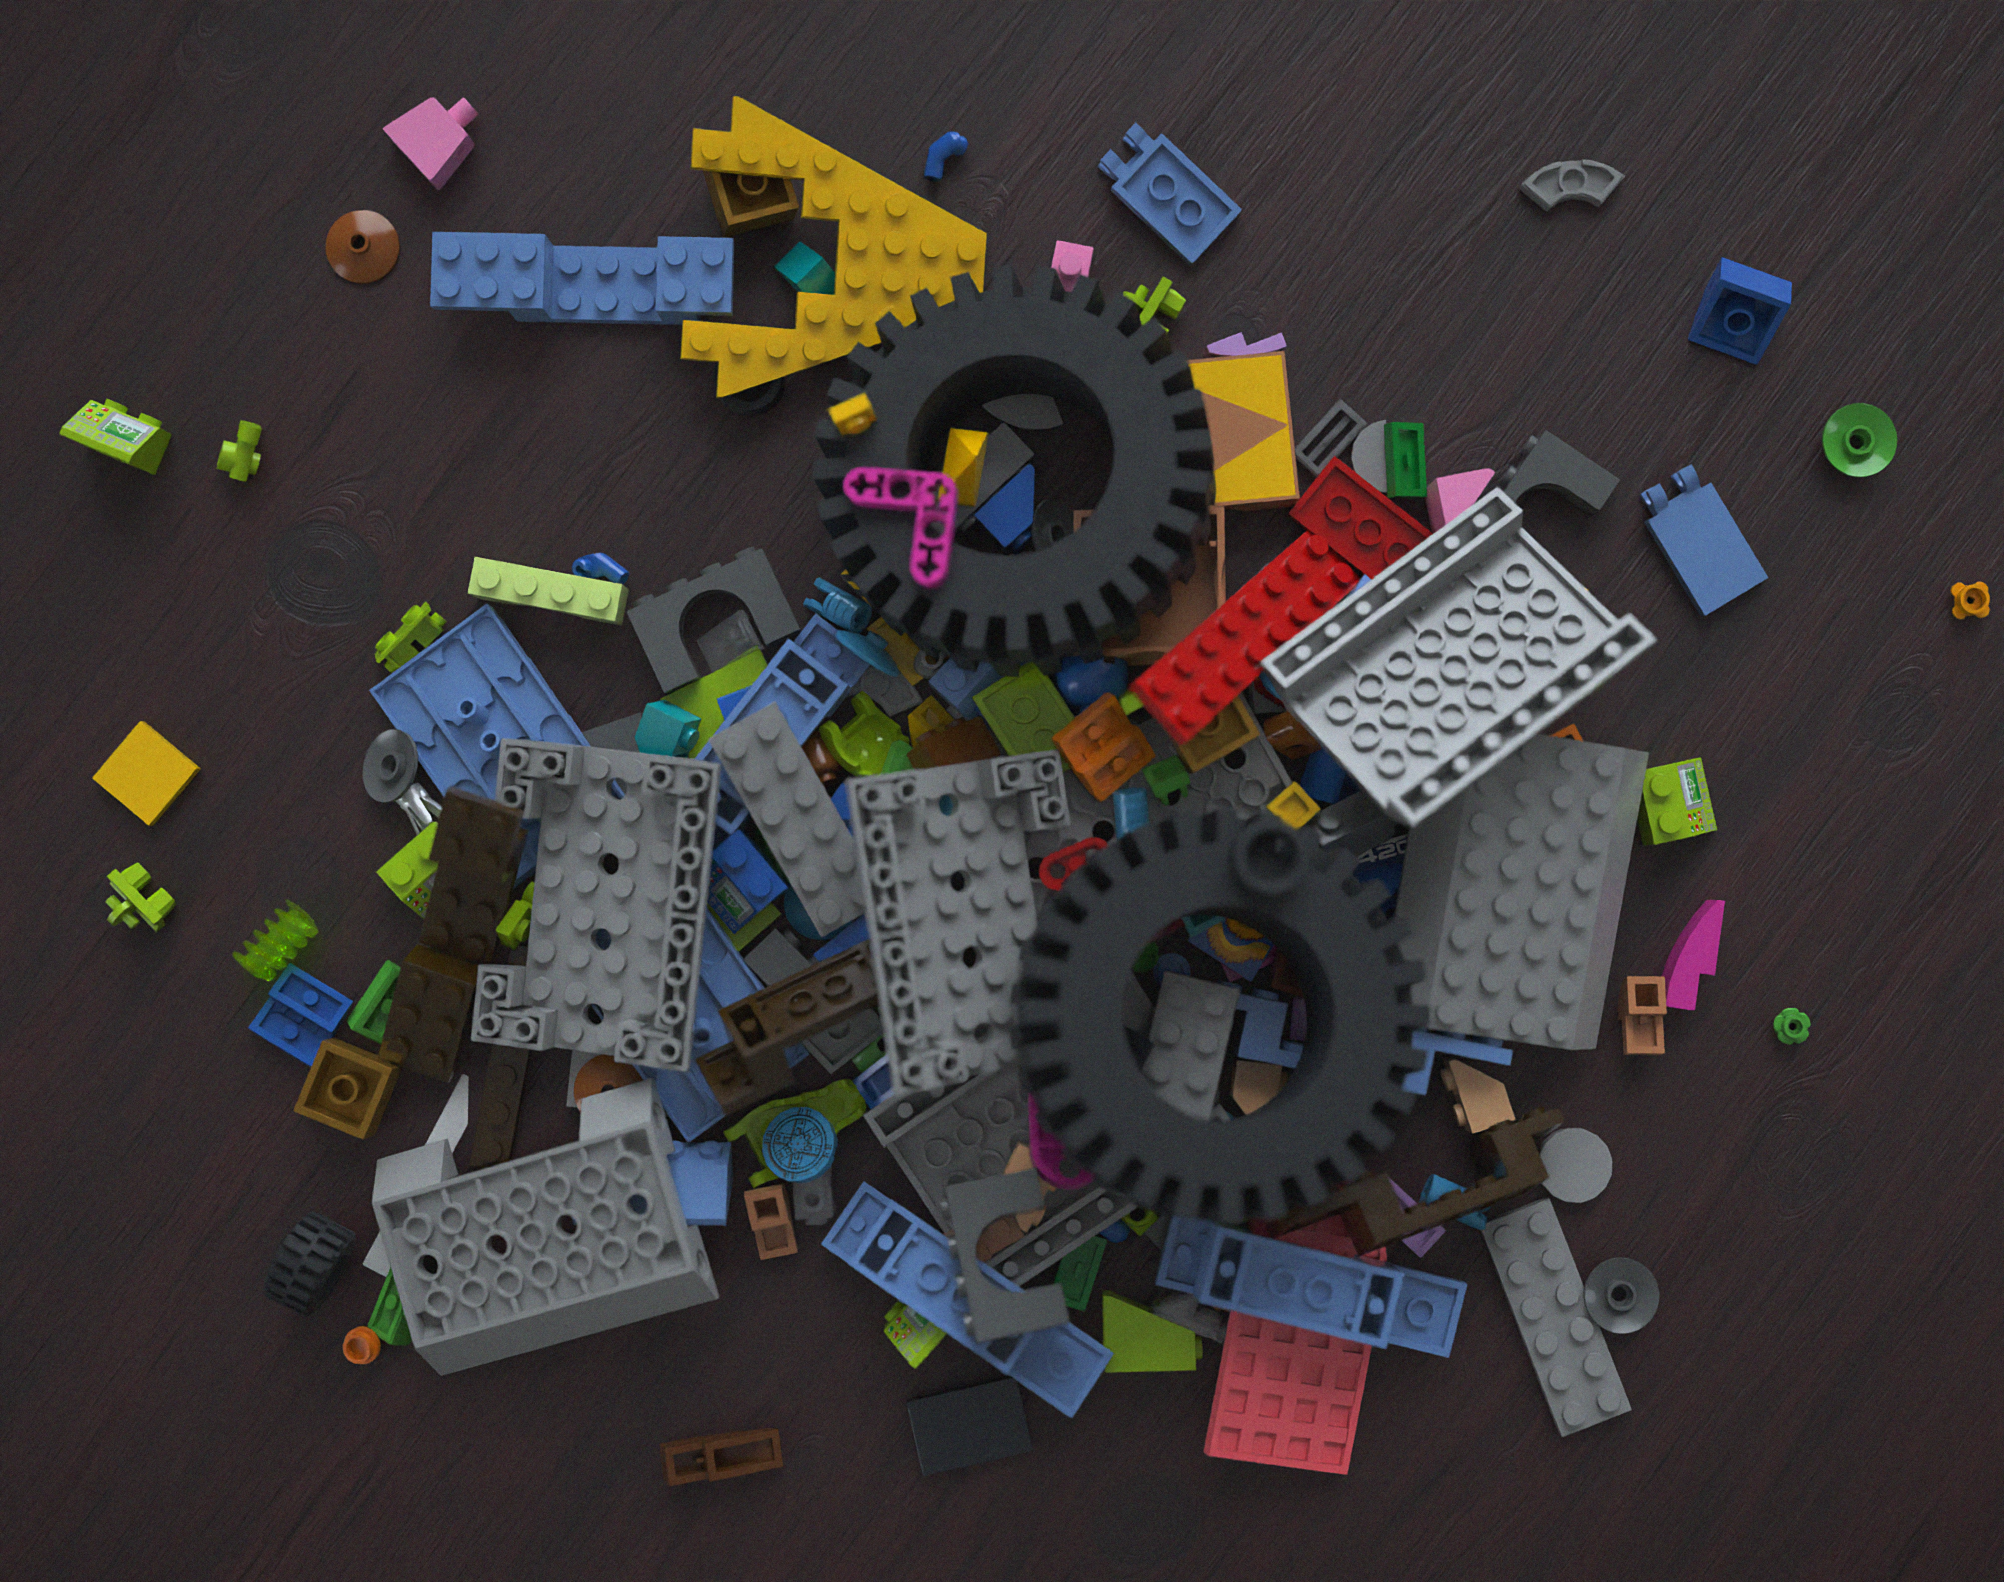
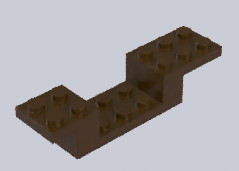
(435, 991)
(784, 1016)
(1373, 1212)

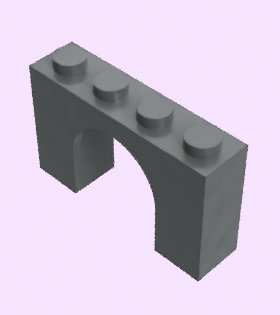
(1560, 469)
(662, 619)
(973, 1209)

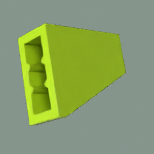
(1144, 1340)

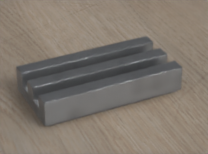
(1307, 462)

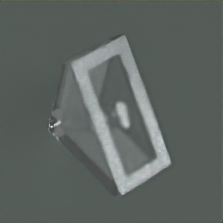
(730, 641)

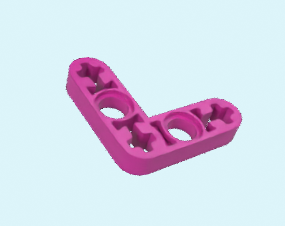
(918, 500)

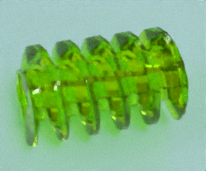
(277, 943)

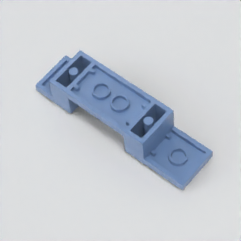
(582, 282)
(807, 684)
(1262, 1023)
(918, 1269)
(1311, 1287)

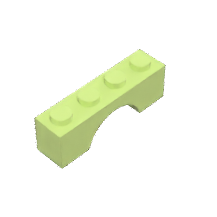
(548, 590)

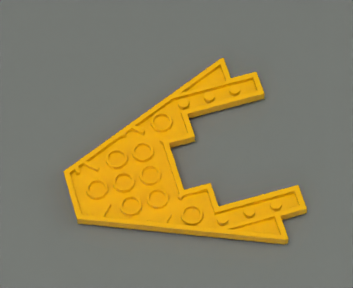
(884, 252)

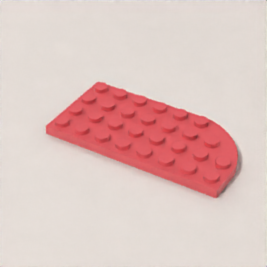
(1287, 1389)

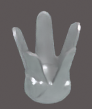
(414, 804)

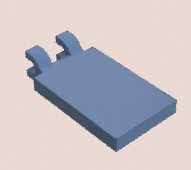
(1170, 194)
(1701, 542)

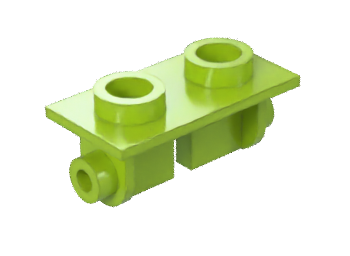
(417, 626)

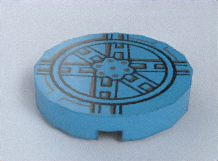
(799, 1145)

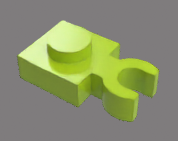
(516, 923)

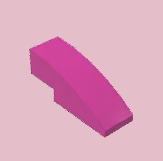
(1693, 955)

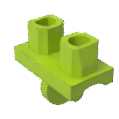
(1162, 299)
(127, 886)

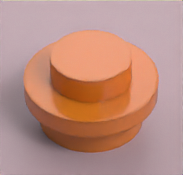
(361, 1345)

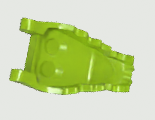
(864, 740)
(837, 1102)

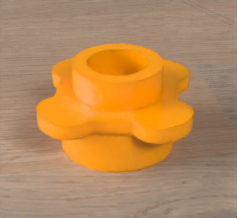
(1980, 597)

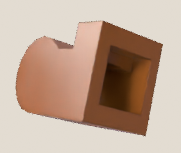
(1285, 732)

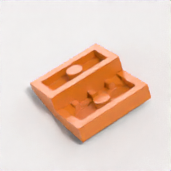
(1103, 747)

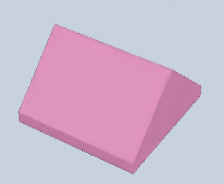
(1453, 495)

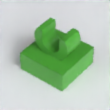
(1167, 777)

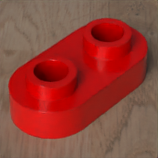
(1070, 858)

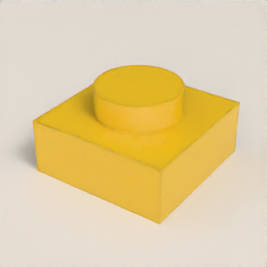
(853, 415)
(1293, 806)

